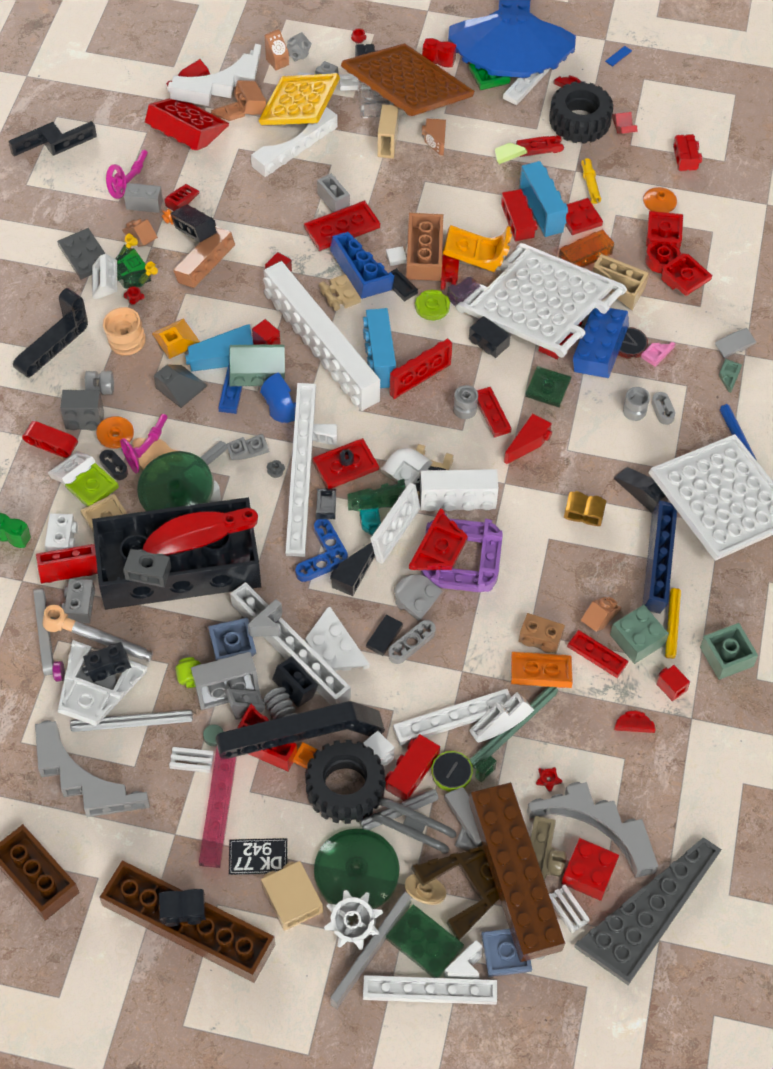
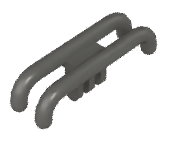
(414, 824)

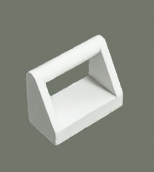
(108, 276)

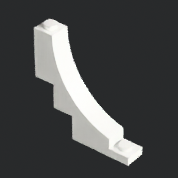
(199, 89)

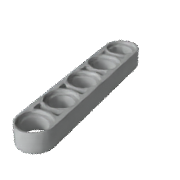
(44, 635)

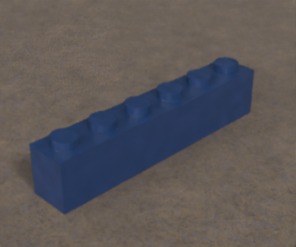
(660, 557)

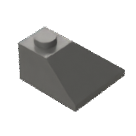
(178, 384)

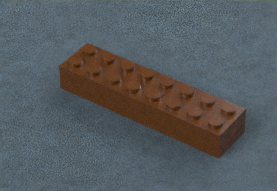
(516, 872)
(218, 938)

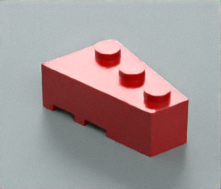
(278, 756)

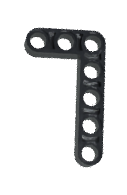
(57, 337)

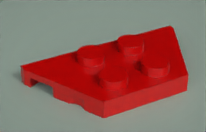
(440, 545)

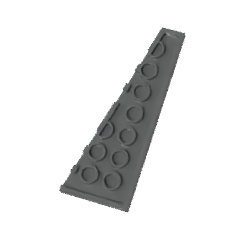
(636, 927)

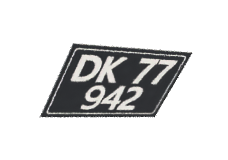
(257, 855)

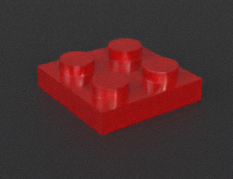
(582, 217)

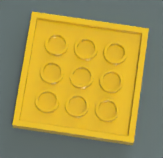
(299, 99)

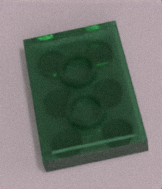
(424, 942)

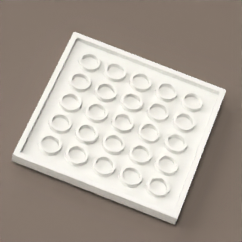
(720, 495)

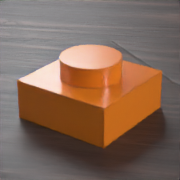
(304, 754)

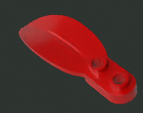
(198, 530)

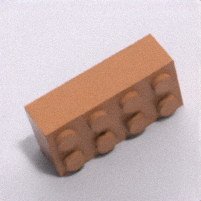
(425, 246)

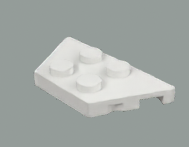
(335, 644)

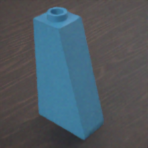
(215, 351)

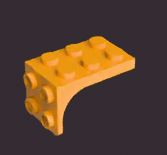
(475, 249)

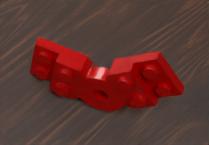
(664, 254)

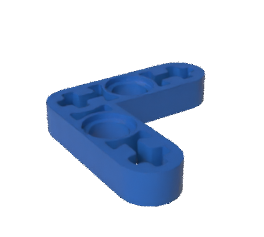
(330, 552)

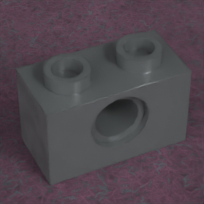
(154, 575)

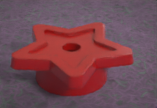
(549, 784)

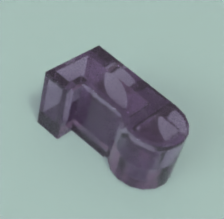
(462, 290)

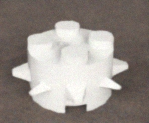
(349, 907)

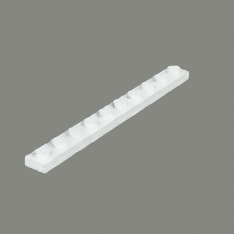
(301, 470)

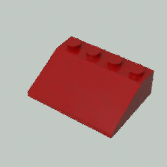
(185, 122)

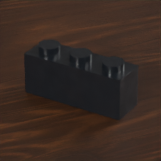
(193, 223)

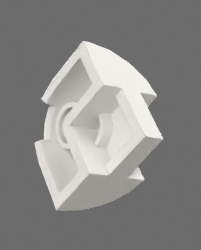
(406, 465)

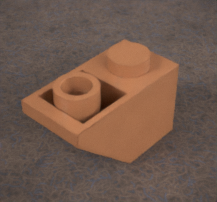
(141, 231)
(601, 613)

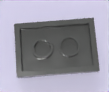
(81, 251)

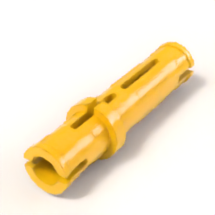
(589, 175)

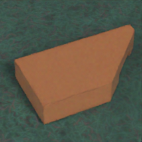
(229, 112)

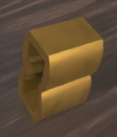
(585, 508)

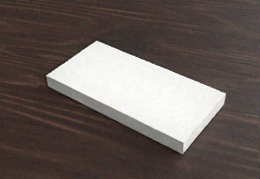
(395, 523)

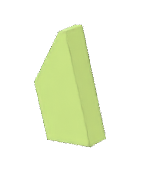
(508, 152)

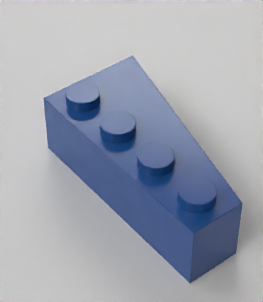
(359, 266)

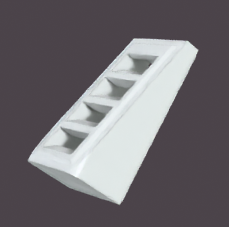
(325, 433)

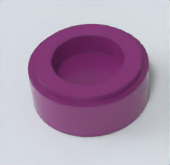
(58, 671)

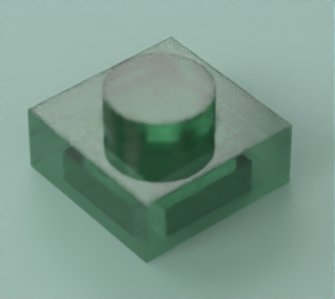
(485, 768)

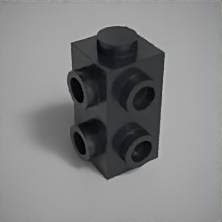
(106, 662)

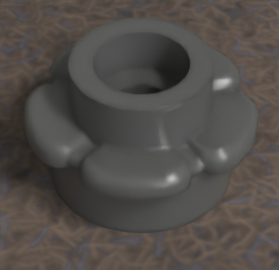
(275, 473)

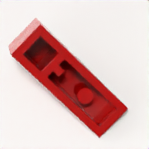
(529, 438)

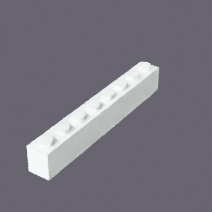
(290, 644)

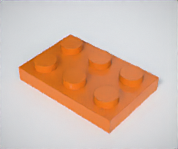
(541, 669)

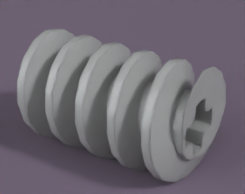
(278, 703)

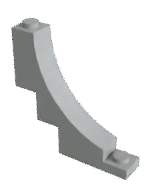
(99, 796)

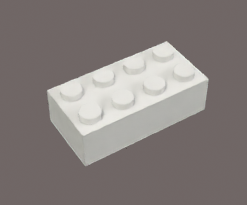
(458, 489)

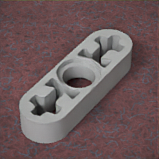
(410, 650)

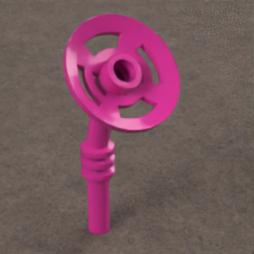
(120, 180)
(134, 453)

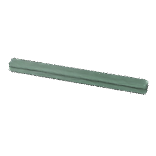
(497, 741)

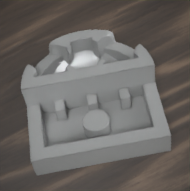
(416, 595)

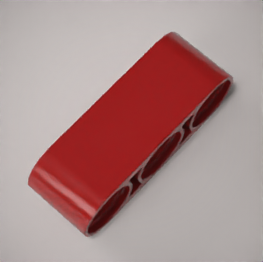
(50, 439)

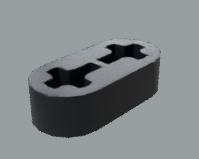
(110, 467)

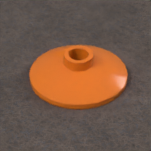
(660, 200)
(114, 426)

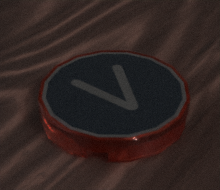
(634, 343)

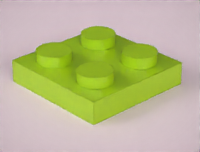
(92, 485)

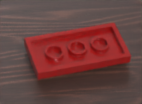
(355, 219)
(420, 368)

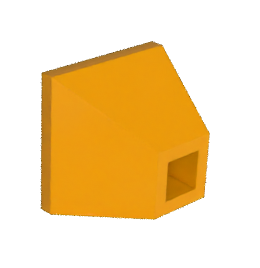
(175, 338)

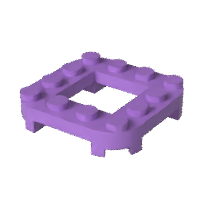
(469, 580)

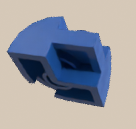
(278, 399)

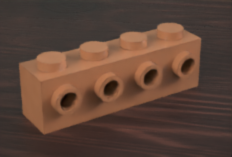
(204, 258)

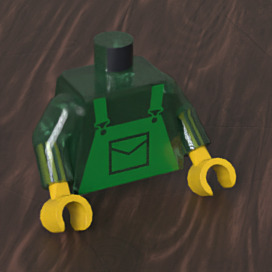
(130, 266)

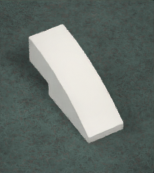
(501, 718)

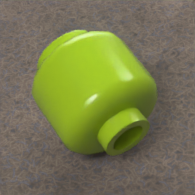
(184, 672)

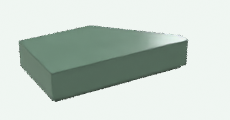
(729, 373)

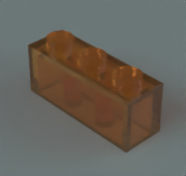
(587, 249)

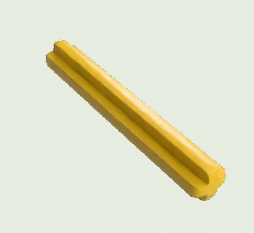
(673, 623)

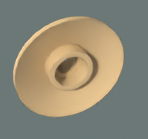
(430, 894)

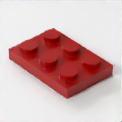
(336, 474)

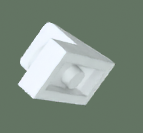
(462, 967)

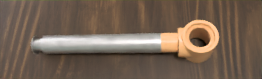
(63, 622)

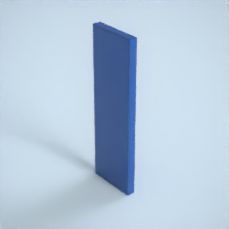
(619, 55)

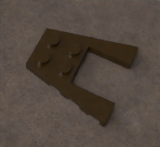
(477, 871)

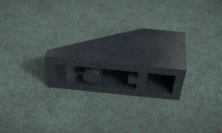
(641, 487)
(352, 570)

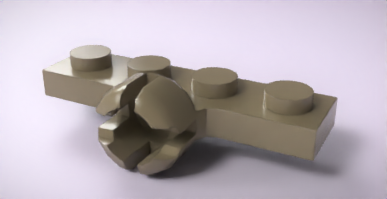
(549, 859)

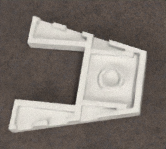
(88, 700)

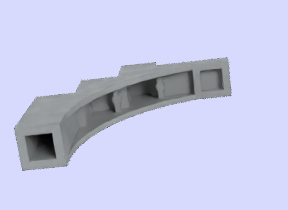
(628, 836)

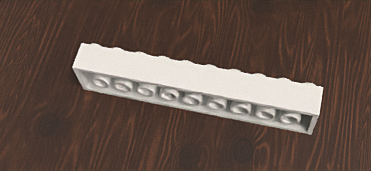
(322, 336)

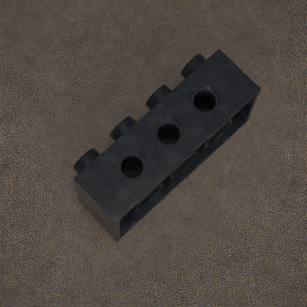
(193, 573)

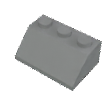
(217, 676)

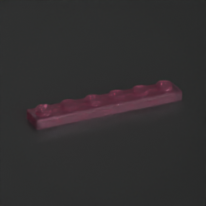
(217, 812)

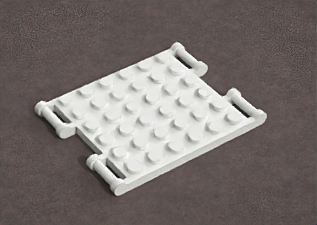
(542, 298)

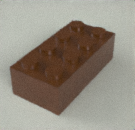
(35, 873)

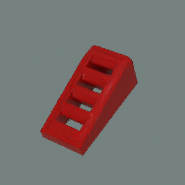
(170, 200)

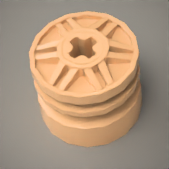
(124, 331)

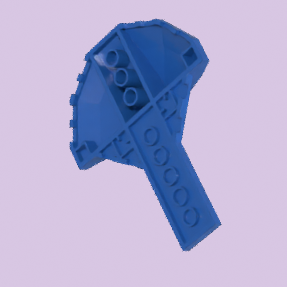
(512, 41)

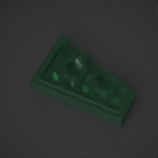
(379, 498)

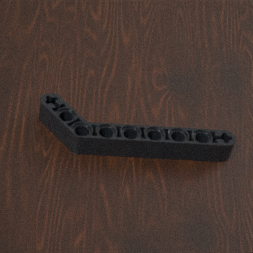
(298, 728)

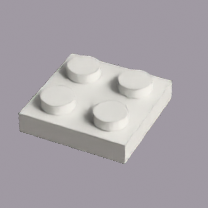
(71, 467)

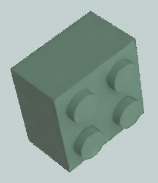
(639, 634)
(728, 651)

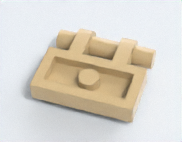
(344, 290)

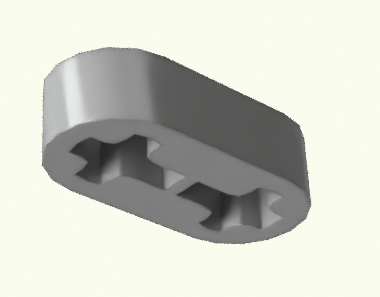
(659, 408)

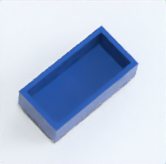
(601, 342)

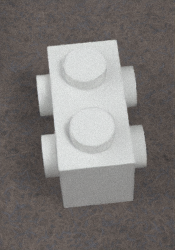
(60, 532)

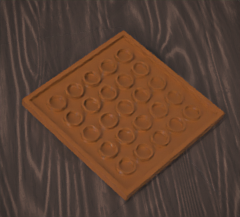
(407, 79)

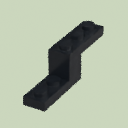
(52, 138)

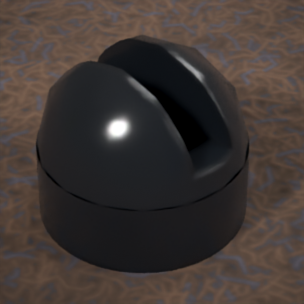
(346, 462)

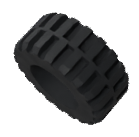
(577, 126)
(345, 756)

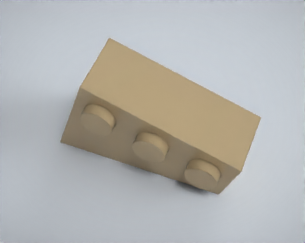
(631, 277)

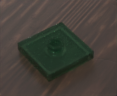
(548, 386)

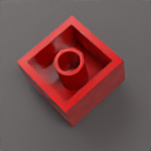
(590, 869)

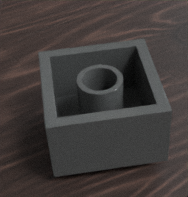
(82, 409)

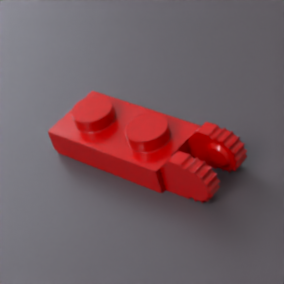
(541, 145)
(450, 270)

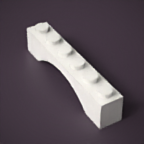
(270, 158)

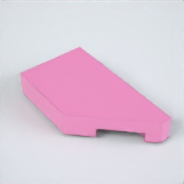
(657, 352)

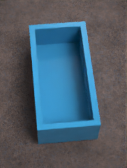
(543, 198)
(379, 344)

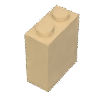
(388, 131)
(291, 895)

